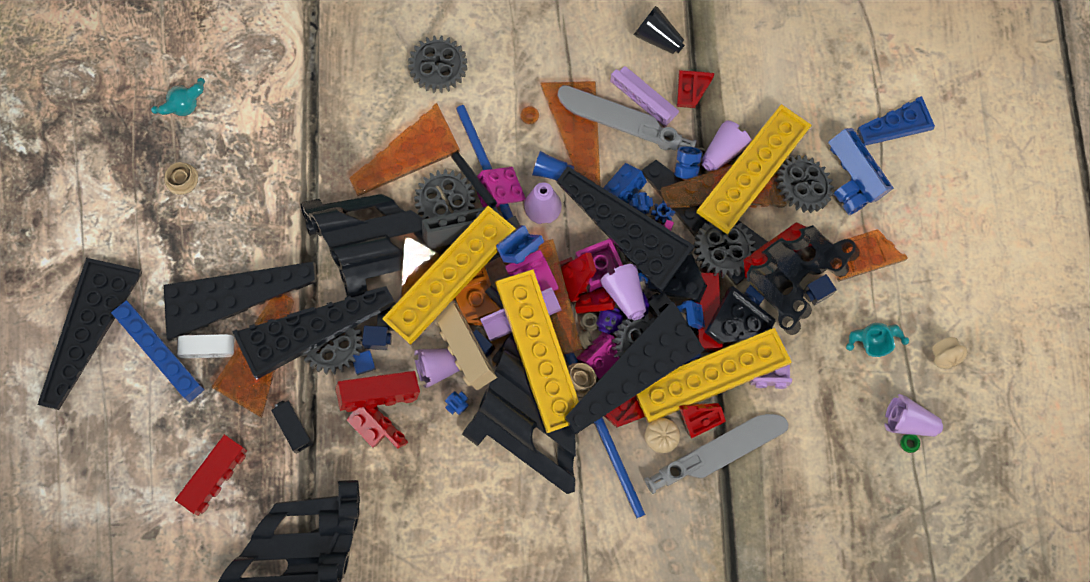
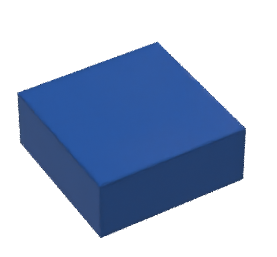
(364, 363)

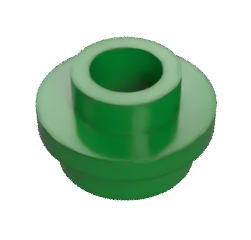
(915, 440)

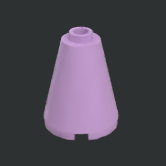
(725, 146)
(542, 204)
(626, 290)
(435, 365)
(911, 418)

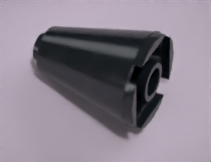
(660, 32)

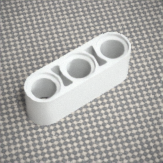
(205, 346)

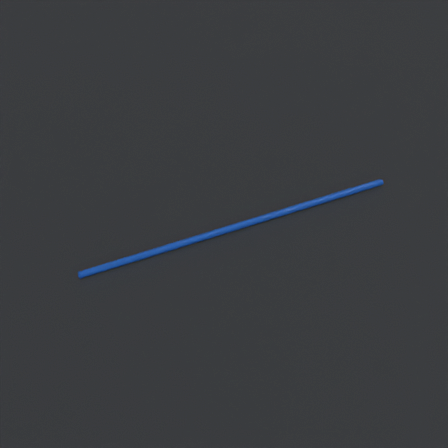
(570, 357)

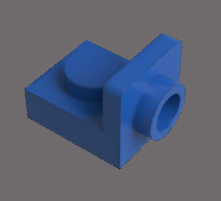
(693, 313)

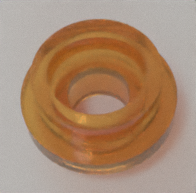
(529, 110)

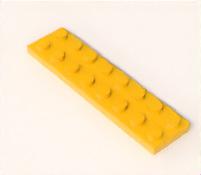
(753, 169)
(448, 275)
(538, 348)
(714, 374)

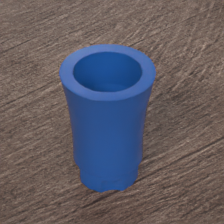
(549, 167)

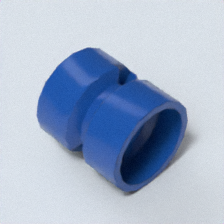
(688, 162)
(851, 197)

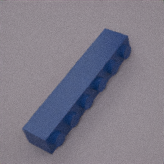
(158, 351)

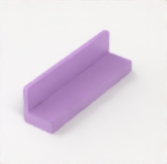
(644, 95)
(497, 324)

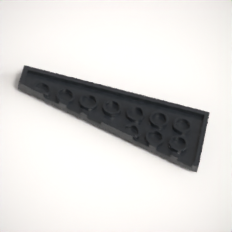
(661, 176)
(643, 240)
(97, 294)
(208, 300)
(287, 338)
(652, 356)

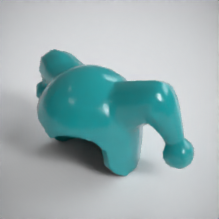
(181, 99)
(877, 338)

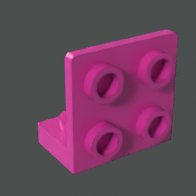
(502, 185)
(538, 263)
(600, 354)

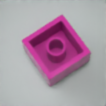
(605, 261)

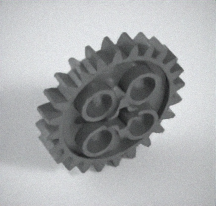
(435, 78)
(804, 184)
(460, 191)
(728, 263)
(625, 330)
(341, 356)

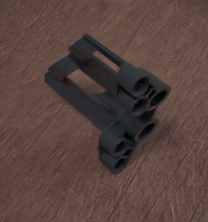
(363, 246)
(788, 268)
(511, 414)
(310, 555)

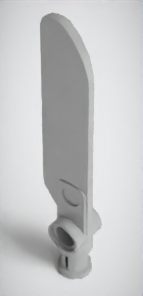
(621, 118)
(721, 450)

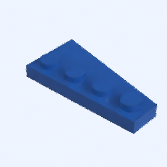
(905, 121)

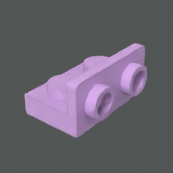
(778, 378)

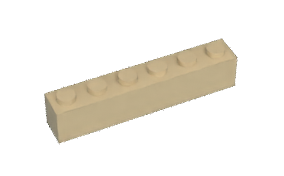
(464, 346)

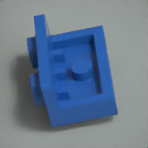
(626, 182)
(518, 245)

